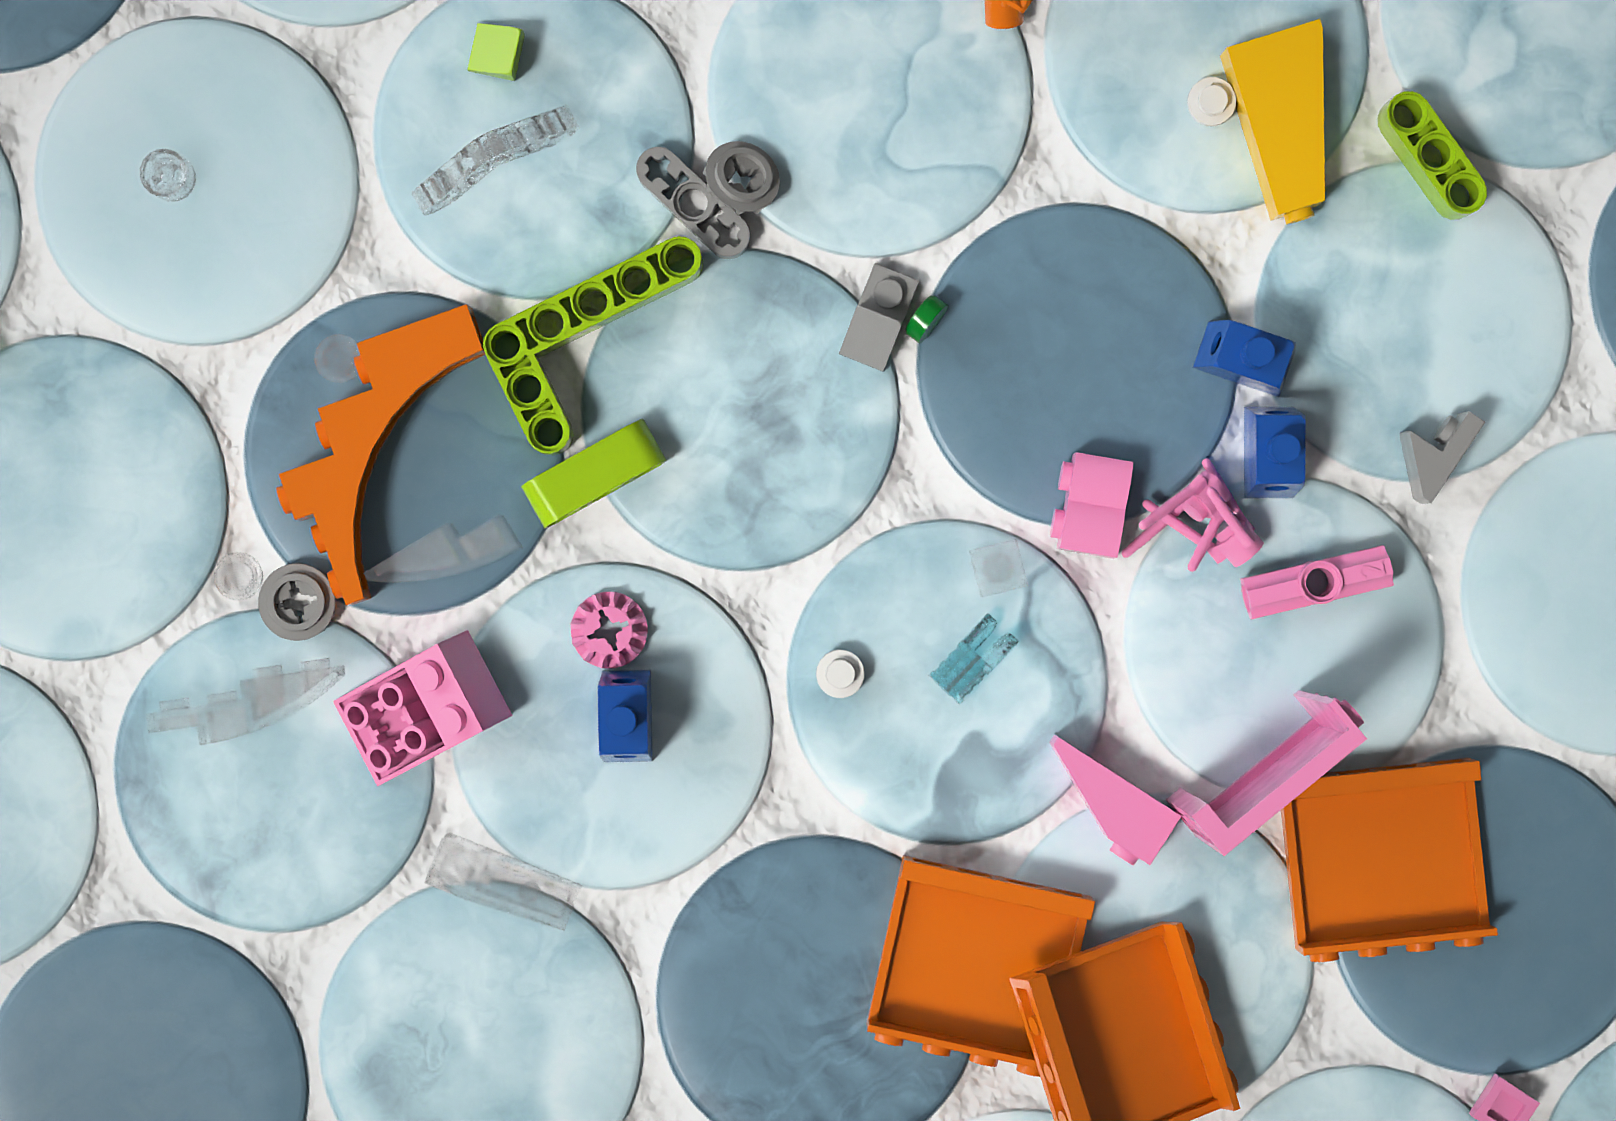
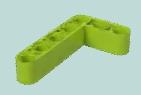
(575, 325)

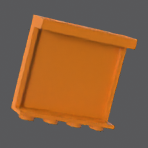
(1387, 860)
(952, 956)
(1127, 1031)

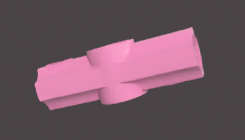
(1345, 574)

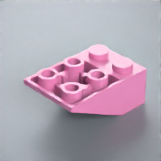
(422, 707)

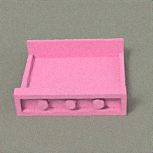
(1276, 778)

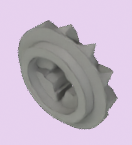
(747, 161)
(278, 589)

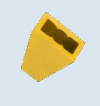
(1282, 115)

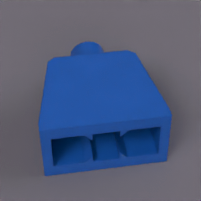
(1245, 355)
(1273, 452)
(625, 716)

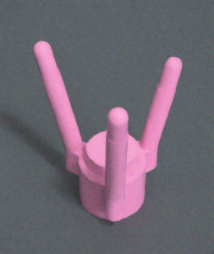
(1196, 504)
(1235, 535)

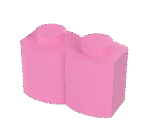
(1093, 505)

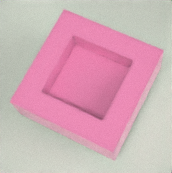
(1503, 1103)

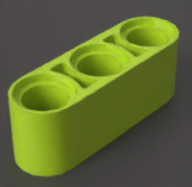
(1408, 147)
(593, 473)

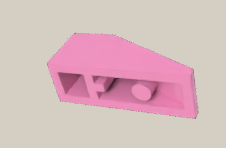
(1121, 810)

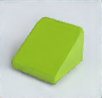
(496, 51)

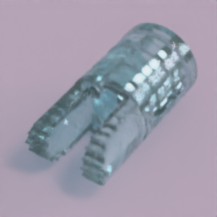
(964, 667)

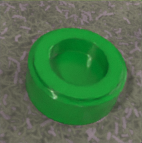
(926, 318)

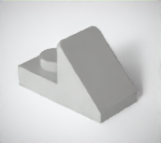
(878, 317)
(1431, 466)

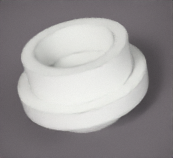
(1211, 101)
(840, 673)

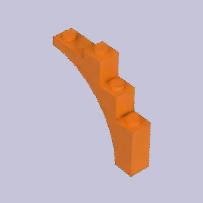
(334, 488)

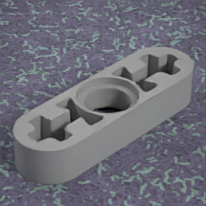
(659, 187)

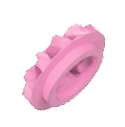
(629, 640)

